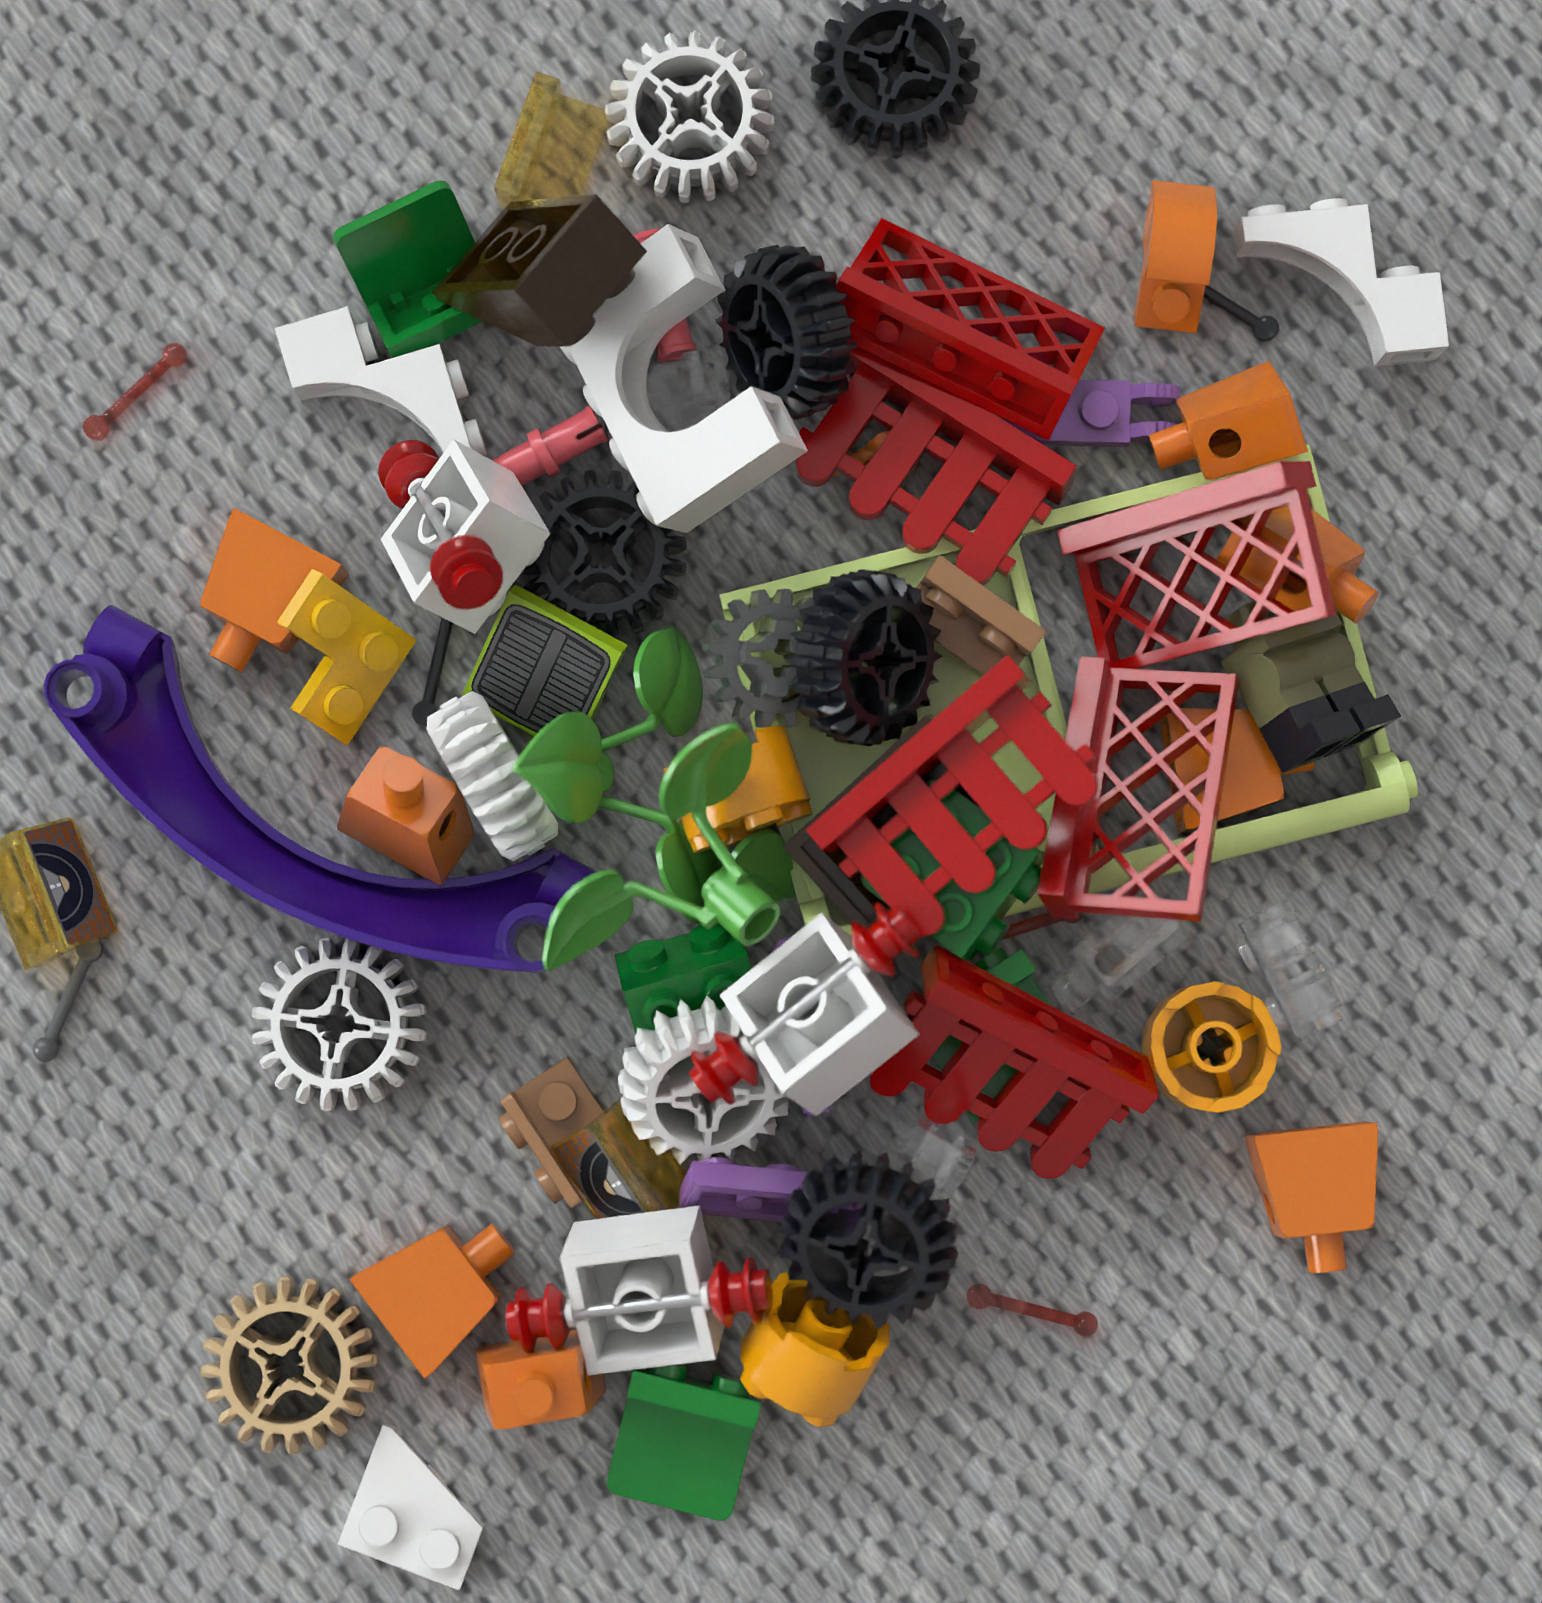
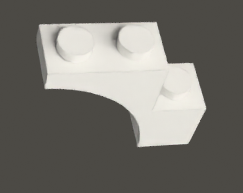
(1334, 242)
(331, 358)

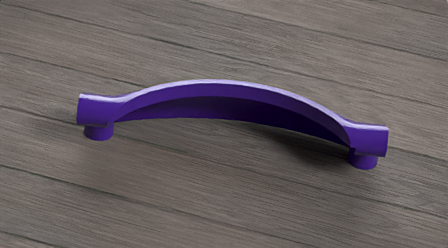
(151, 752)

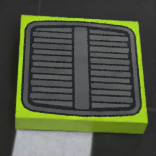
(542, 663)

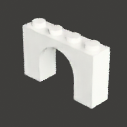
(690, 471)

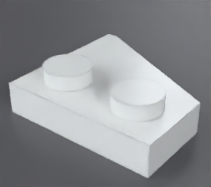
(410, 1515)

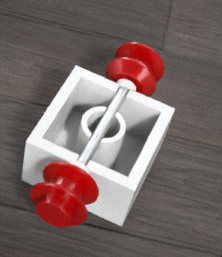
(459, 531)
(814, 1013)
(640, 1293)

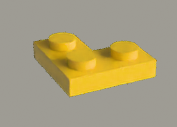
(359, 653)

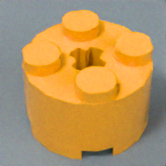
(766, 796)
(1242, 1063)
(808, 1359)

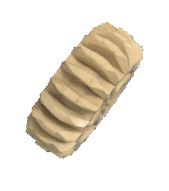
(264, 1351)

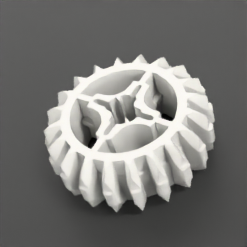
(718, 76)
(481, 765)
(332, 1052)
(659, 1074)

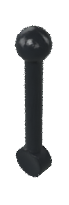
(1264, 327)
(426, 706)

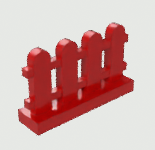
(981, 442)
(969, 764)
(1034, 1038)

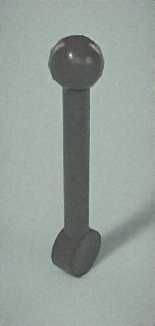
(46, 1048)

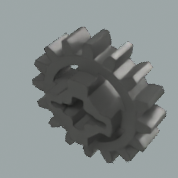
(767, 683)

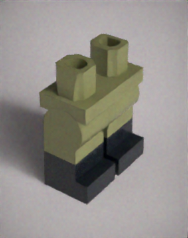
(1305, 690)

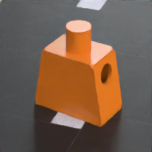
(1233, 425)
(1340, 556)
(254, 583)
(1251, 770)
(402, 808)
(1318, 1185)
(435, 1291)
(536, 1385)

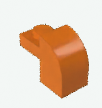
(1177, 256)

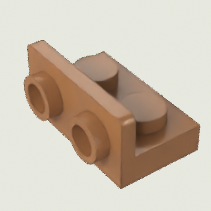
(974, 620)
(544, 1113)

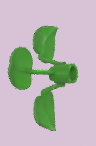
(572, 771)
(737, 896)

